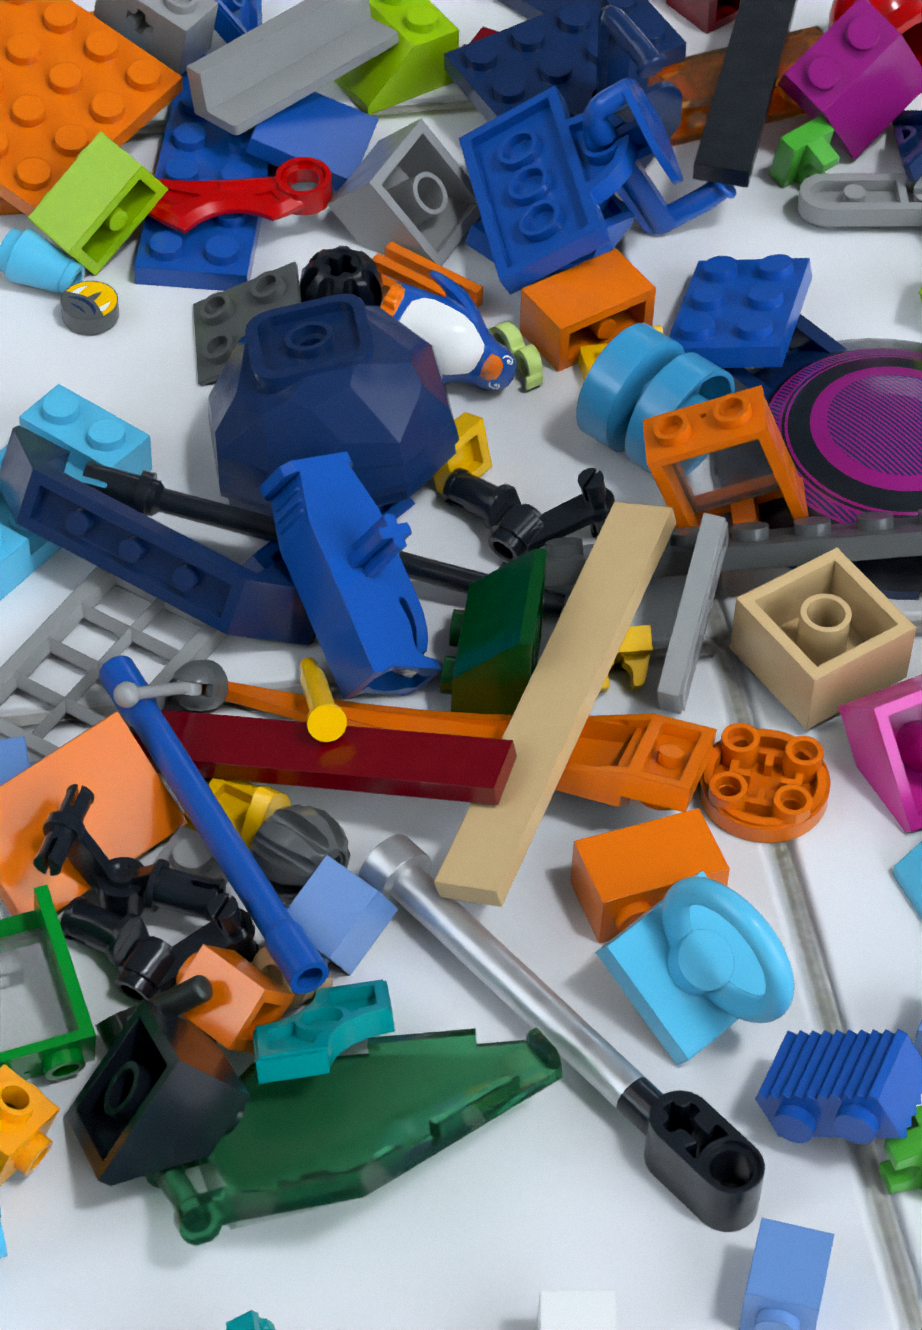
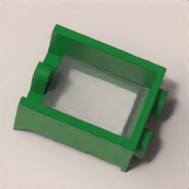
(41, 1001)

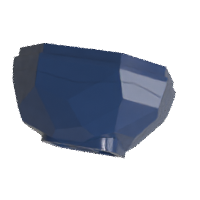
(330, 383)

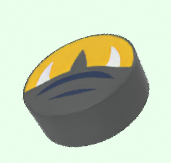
(89, 307)

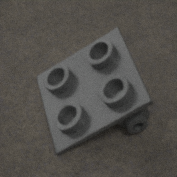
(224, 315)

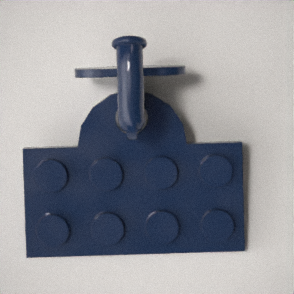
(580, 53)

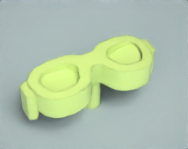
(527, 356)

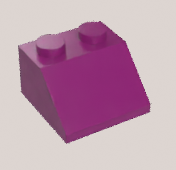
(856, 77)

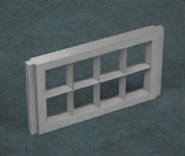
(56, 628)

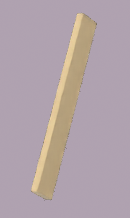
(558, 702)

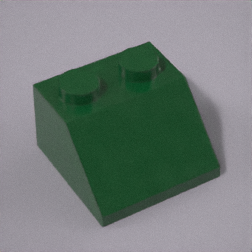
(497, 638)

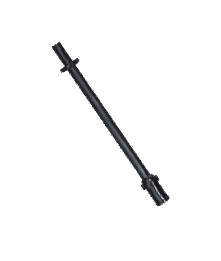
(150, 497)

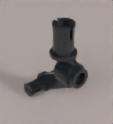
(521, 527)
(121, 882)
(145, 961)

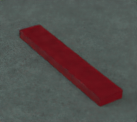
(357, 761)

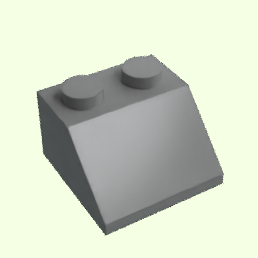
(408, 195)

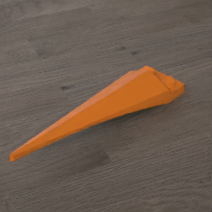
(612, 762)

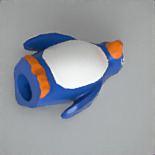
(455, 330)

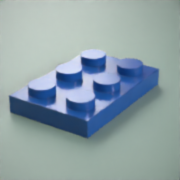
(743, 309)

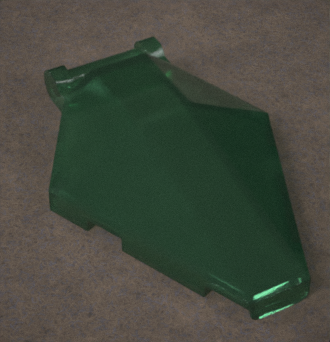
(355, 1128)

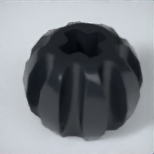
(341, 272)

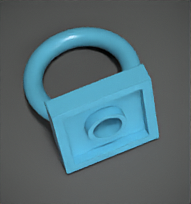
(700, 965)

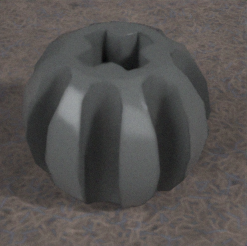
(294, 844)

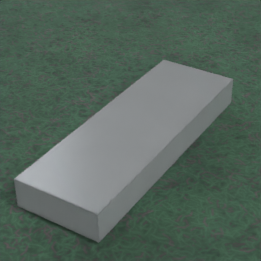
(693, 614)

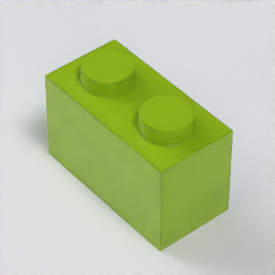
(97, 203)

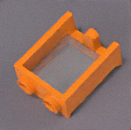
(722, 459)

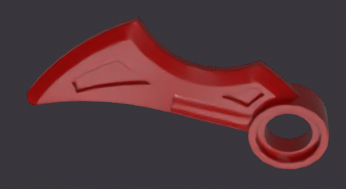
(267, 197)

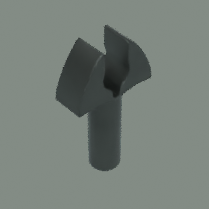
(175, 1000)

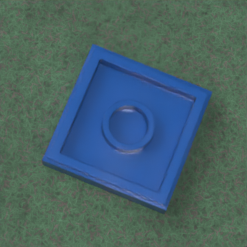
(315, 129)

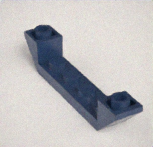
(145, 550)

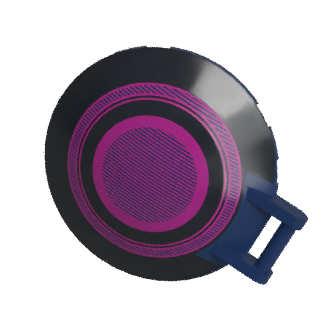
(852, 433)

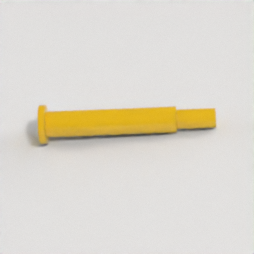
(325, 718)

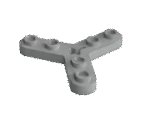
(860, 200)

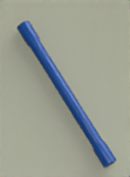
(283, 936)

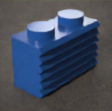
(842, 1086)

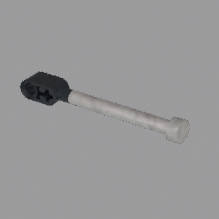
(686, 1138)

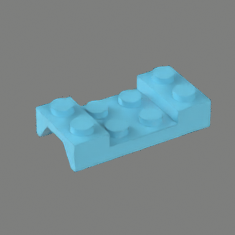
(88, 435)

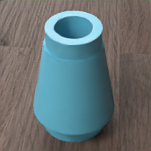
(37, 263)

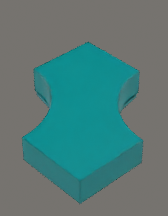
(317, 1034)

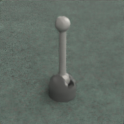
(185, 687)

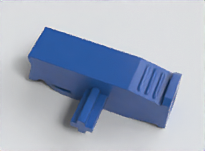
(350, 576)

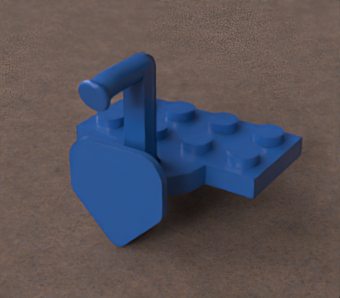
(548, 172)

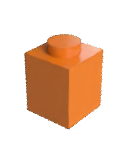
(240, 997)

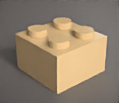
(821, 637)

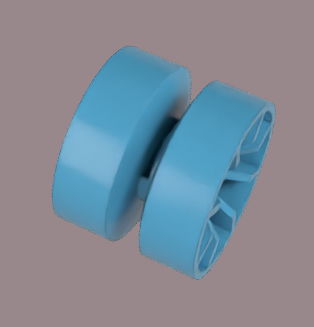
(641, 378)

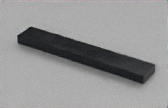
(744, 92)

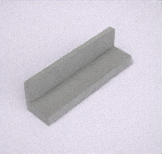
(284, 61)

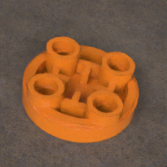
(765, 784)

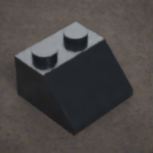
(156, 1098)

